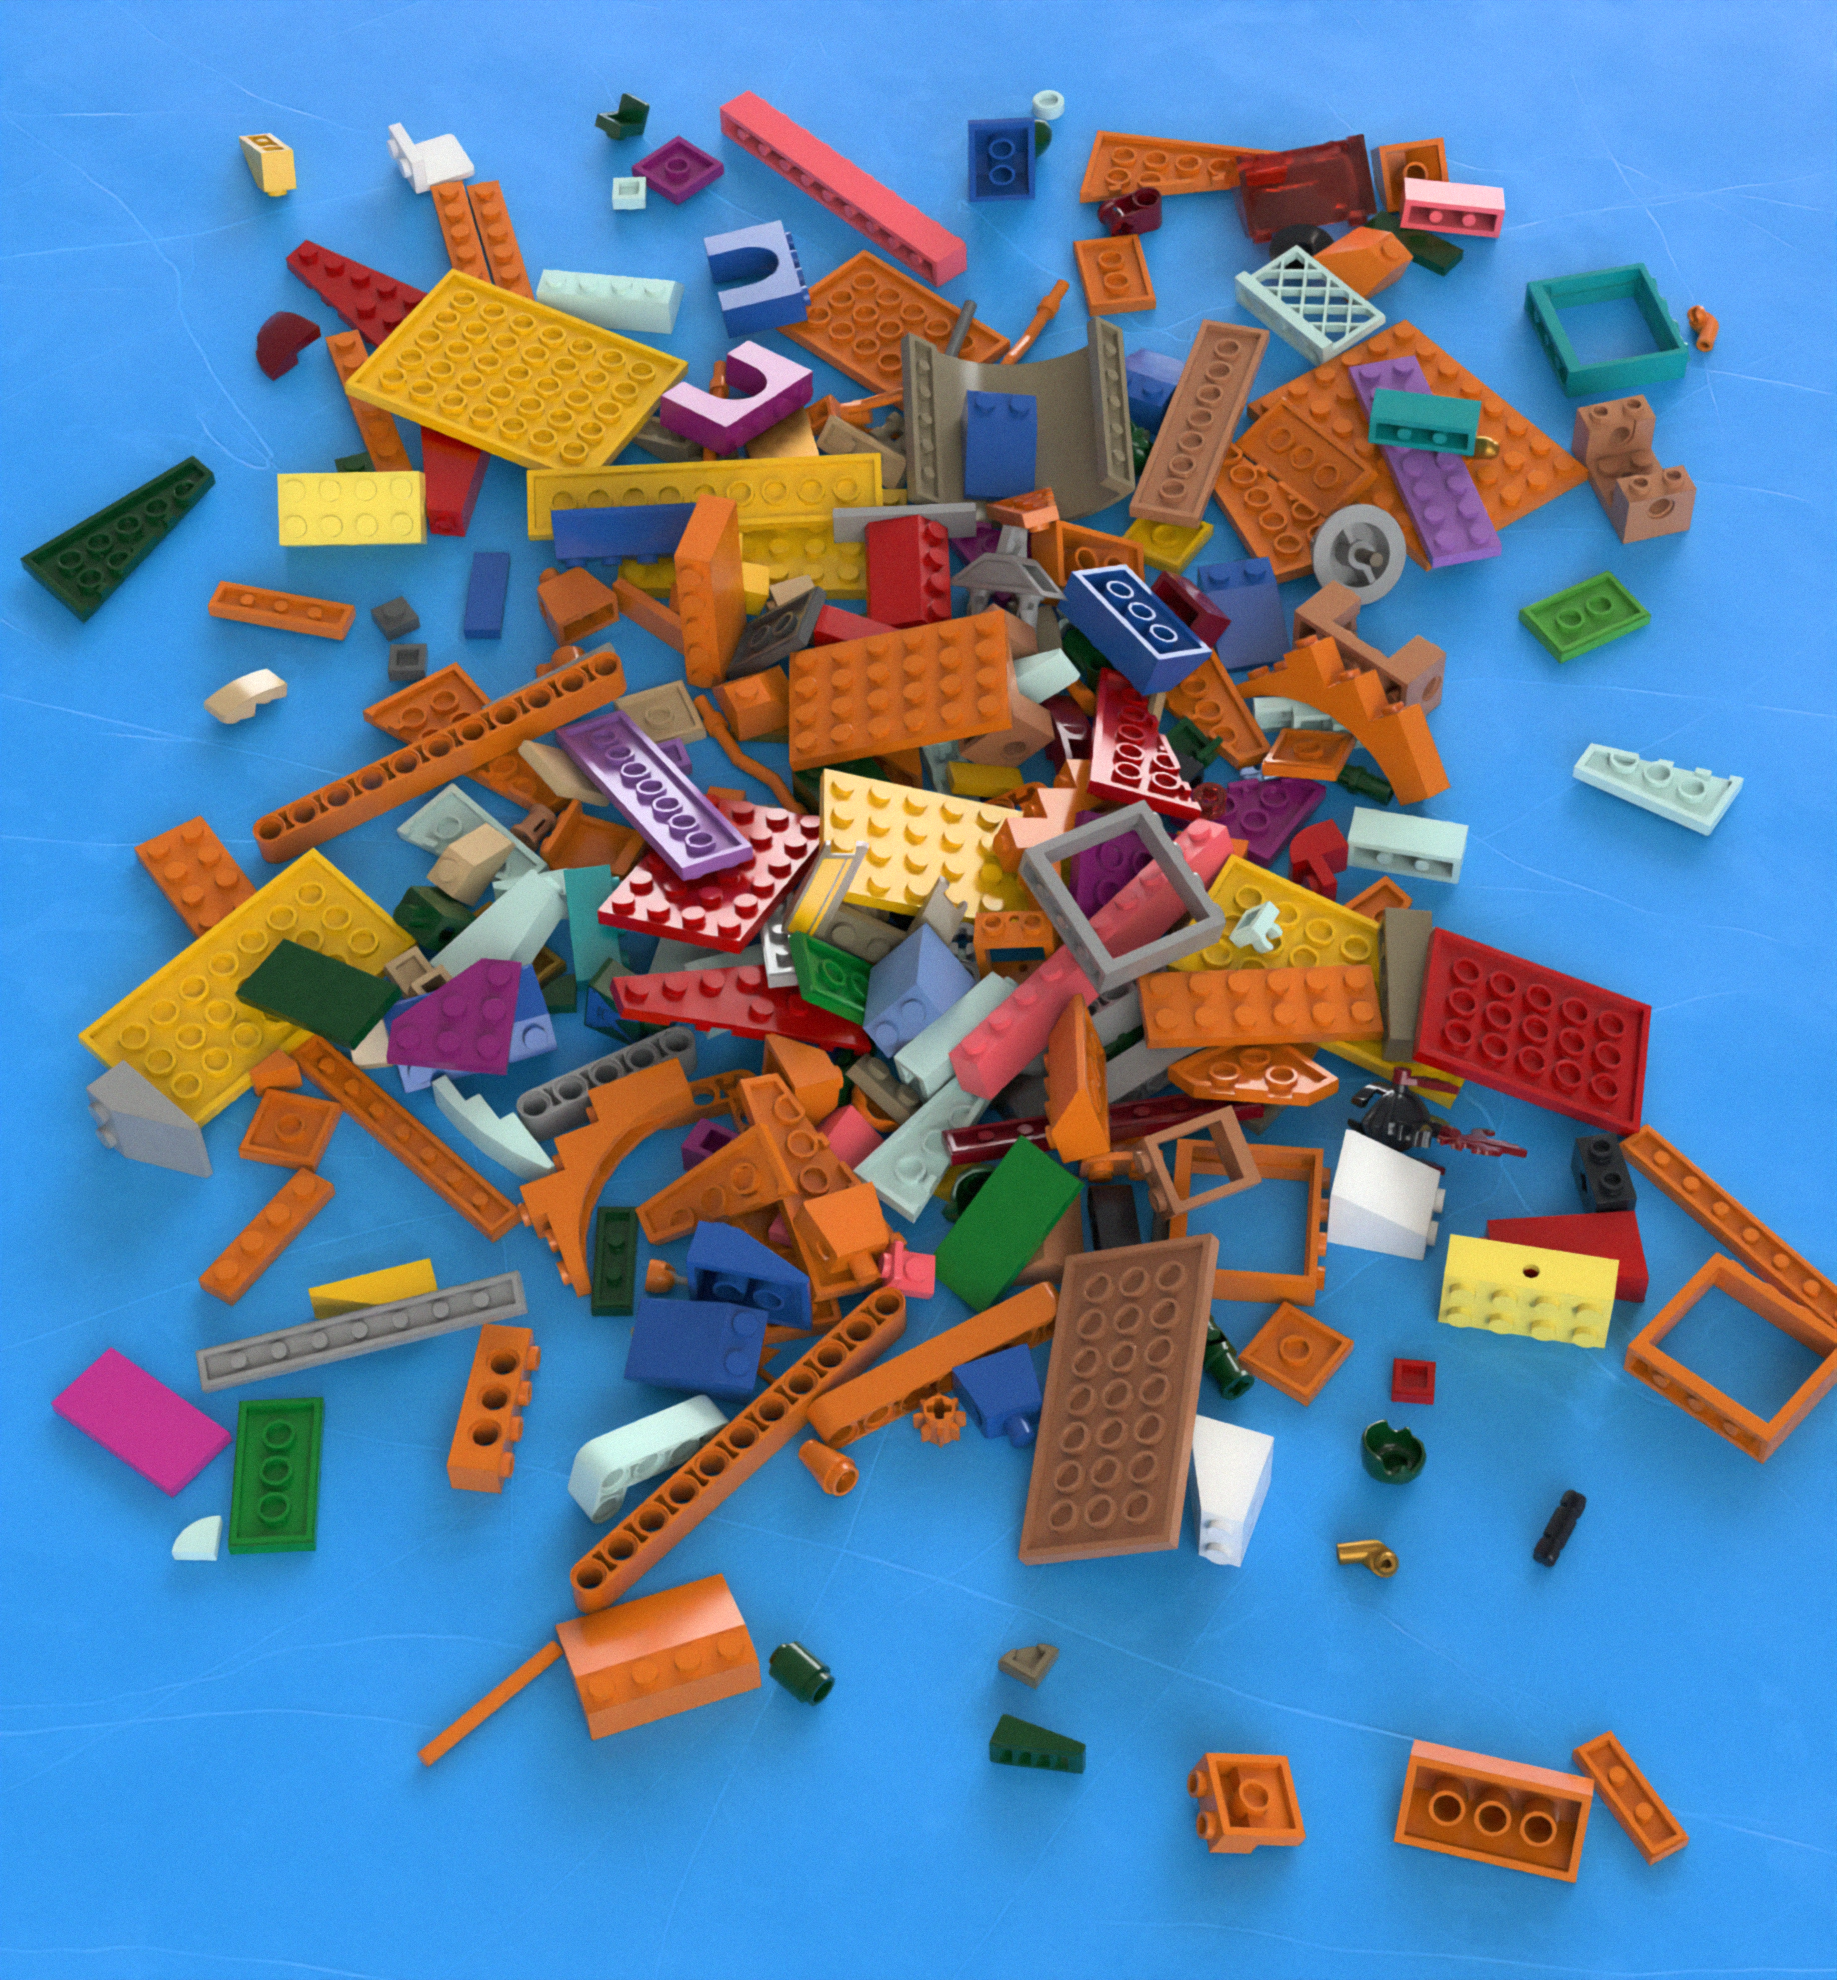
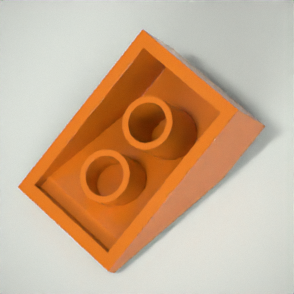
(1076, 548)

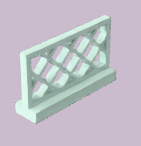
(1289, 320)

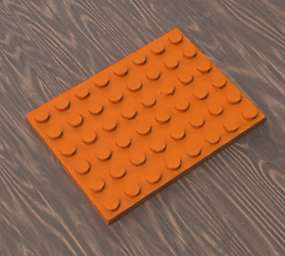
(1516, 482)

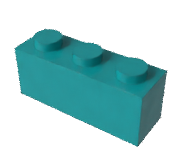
(1424, 421)
(591, 942)

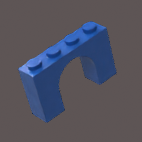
(770, 302)

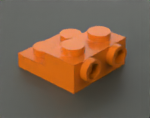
(1245, 1802)

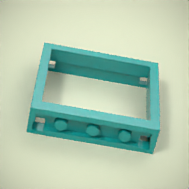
(1598, 286)

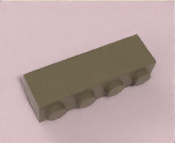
(1401, 959)

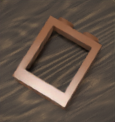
(1232, 1151)

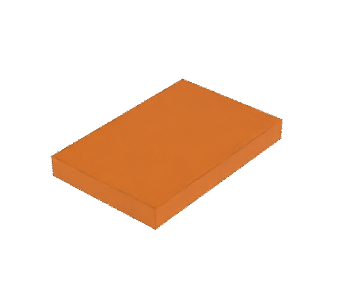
(1114, 275)

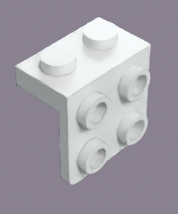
(430, 161)

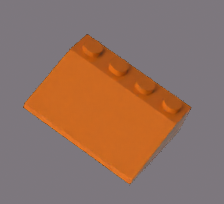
(659, 1656)

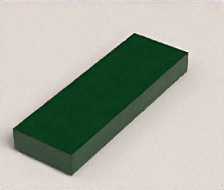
(1426, 248)
(615, 1262)

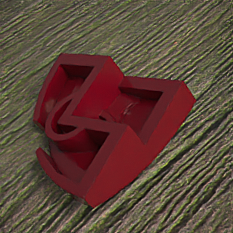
(281, 340)

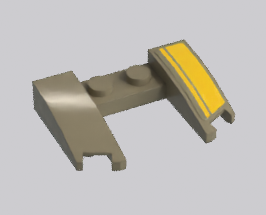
(819, 910)

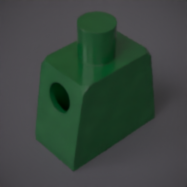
(426, 914)

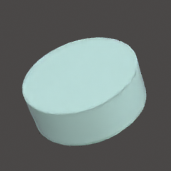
(1048, 105)

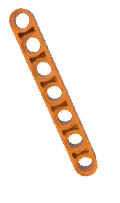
(923, 1371)

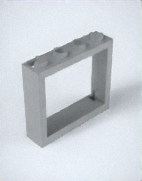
(1075, 929)

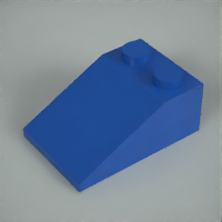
(1001, 159)
(1151, 387)
(998, 445)
(1251, 600)
(739, 1270)
(697, 1347)

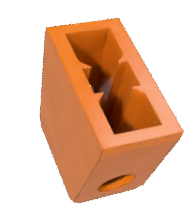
(575, 604)
(845, 1231)

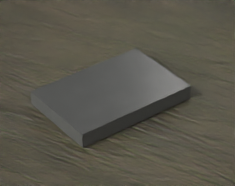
(776, 634)

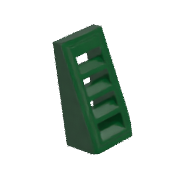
(1032, 1746)

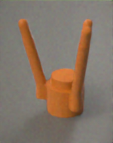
(860, 411)

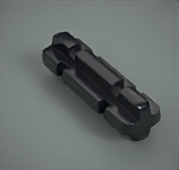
(1559, 1528)

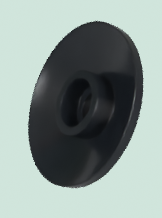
(1306, 236)

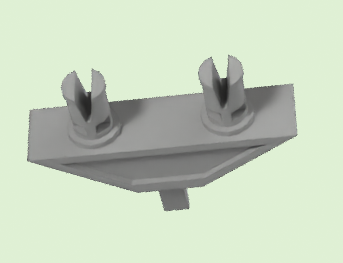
(1008, 573)

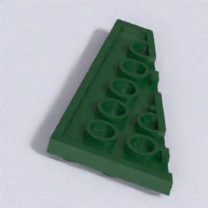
(103, 550)

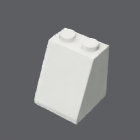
(1383, 1200)
(1227, 1487)

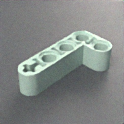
(640, 1451)

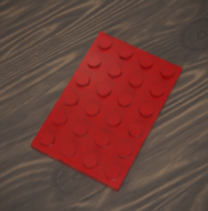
(726, 905)
(1532, 1033)

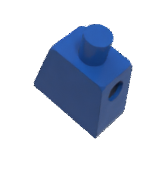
(1001, 1394)

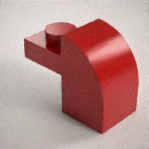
(1316, 856)

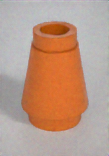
(830, 1468)

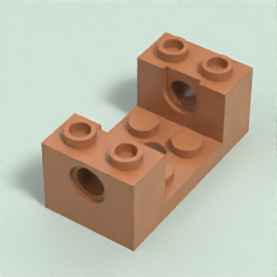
(1623, 471)
(1408, 676)
(1030, 720)

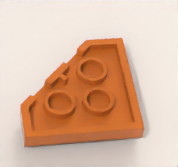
(1253, 1075)

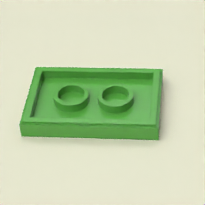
(1584, 616)

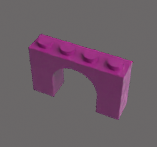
(727, 424)

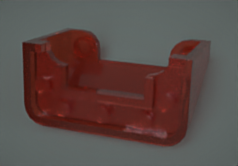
(1302, 187)

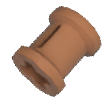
(534, 826)

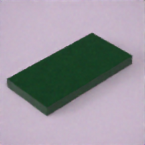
(319, 994)

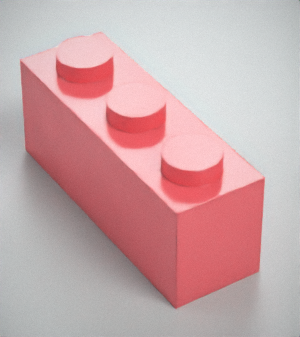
(1451, 207)

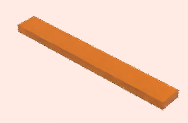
(406, 1138)
(1731, 1223)

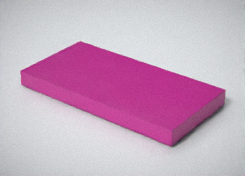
(141, 1422)

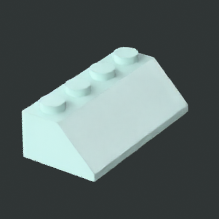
(613, 300)

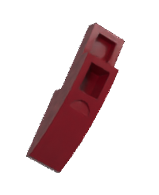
(1070, 730)

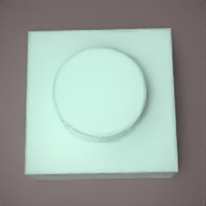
(629, 193)

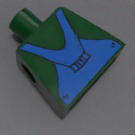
(602, 1012)

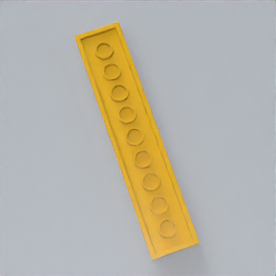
(766, 490)

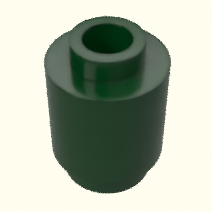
(801, 1673)

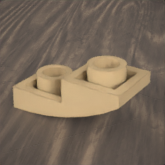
(240, 696)

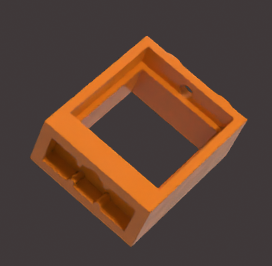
(996, 931)

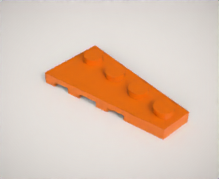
(1027, 510)
(723, 1186)

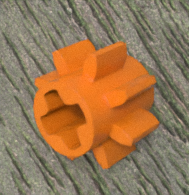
(939, 1419)

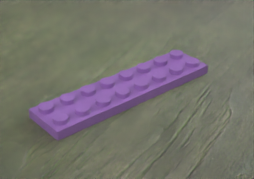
(1430, 483)
(654, 795)

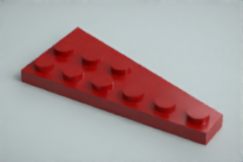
(358, 293)
(1130, 756)
(737, 1002)

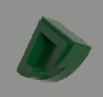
(561, 995)

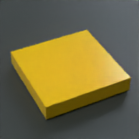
(1169, 545)

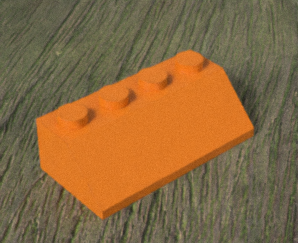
(1076, 1086)
(1494, 1810)

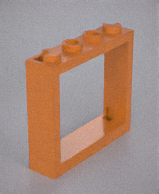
(1272, 1163)
(1705, 1401)

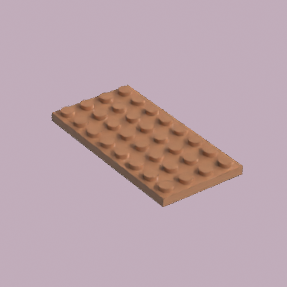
(1120, 1401)

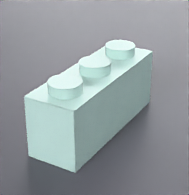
(1406, 845)

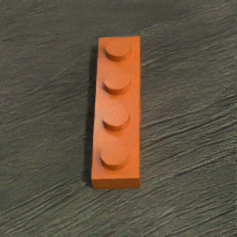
(282, 610)
(266, 1236)

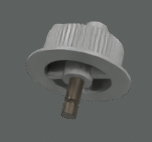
(1360, 551)

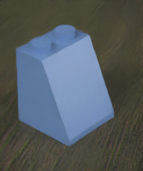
(912, 989)

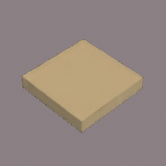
(664, 713)
(561, 773)

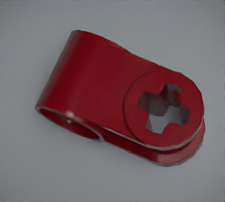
(1135, 213)

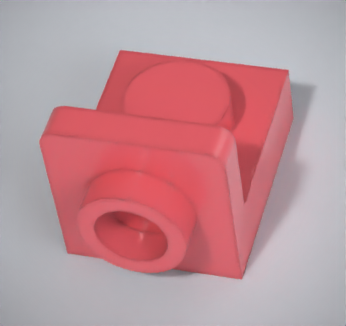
(907, 1271)

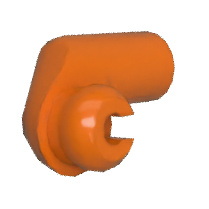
(1705, 326)

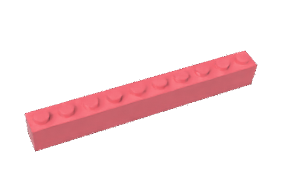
(844, 188)
(1130, 920)

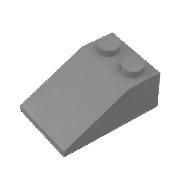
(145, 1123)

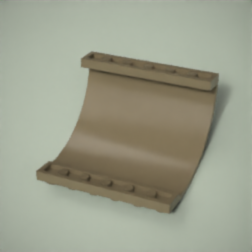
(1080, 422)

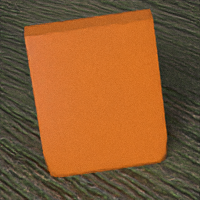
(820, 411)
(275, 1072)

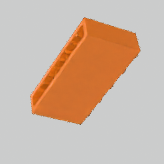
(710, 590)

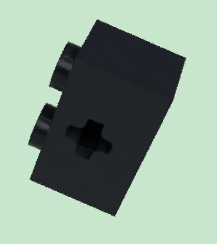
(1602, 1175)

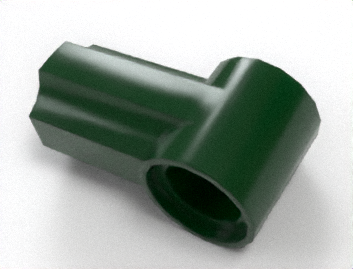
(1085, 657)

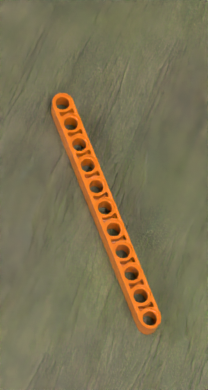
(439, 757)
(732, 1463)

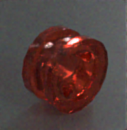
(1210, 791)

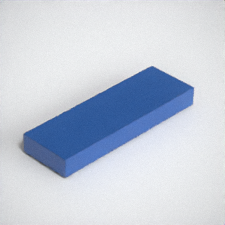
(487, 595)

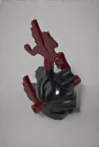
(1404, 1121)

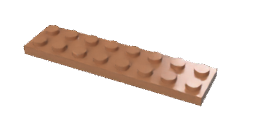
(1199, 424)

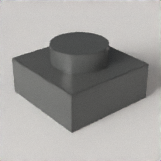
(395, 618)
(407, 662)

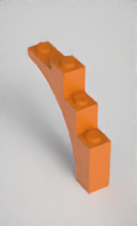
(1391, 733)
(1047, 816)
(586, 1158)

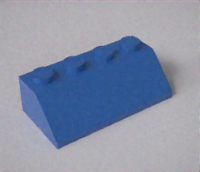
(619, 534)
(1132, 628)
(531, 1033)

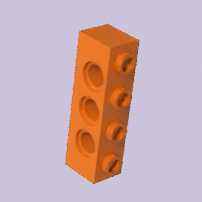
(498, 1351)

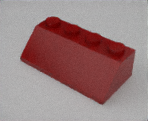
(907, 572)

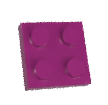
(678, 170)

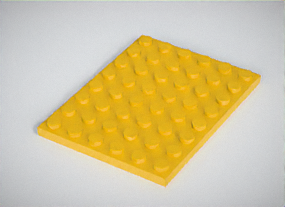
(516, 377)

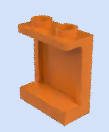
(590, 842)

